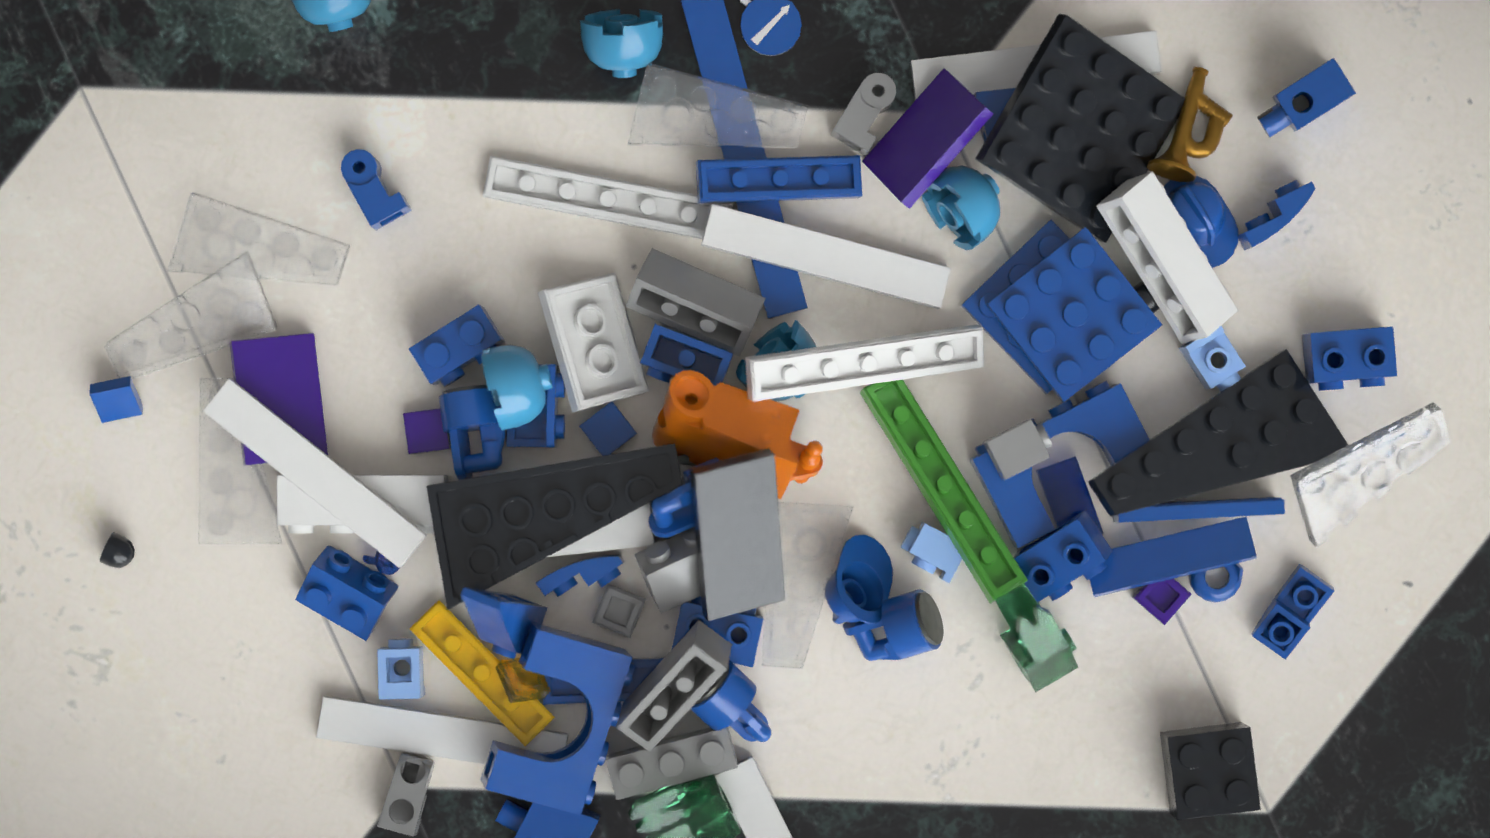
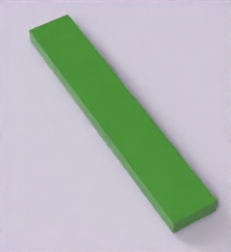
(944, 488)

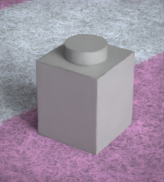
(1018, 448)

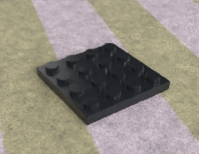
(1079, 125)

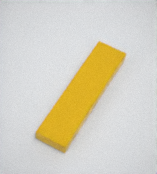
(476, 670)

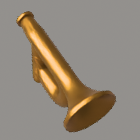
(1174, 162)

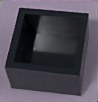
(1210, 771)

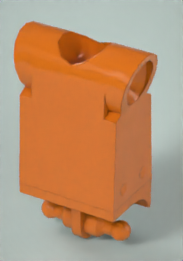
(724, 424)

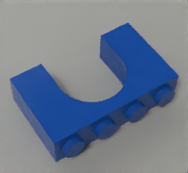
(1103, 417)
(566, 775)

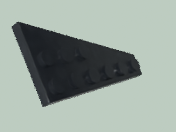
(1241, 434)
(516, 518)

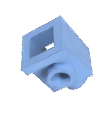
(1199, 354)
(932, 550)
(393, 684)

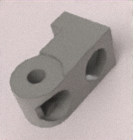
(870, 99)
(407, 795)

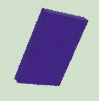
(927, 138)
(286, 380)

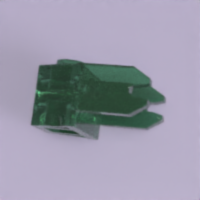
(1035, 639)
(687, 811)

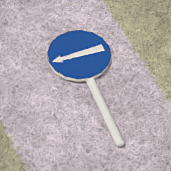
(770, 25)

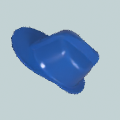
(1205, 218)
(860, 582)

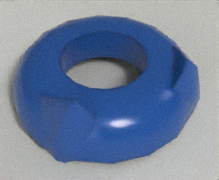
(1201, 588)

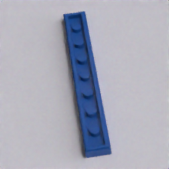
(720, 62)

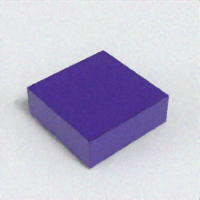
(425, 432)
(1162, 598)

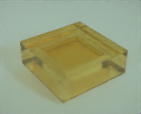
(520, 683)

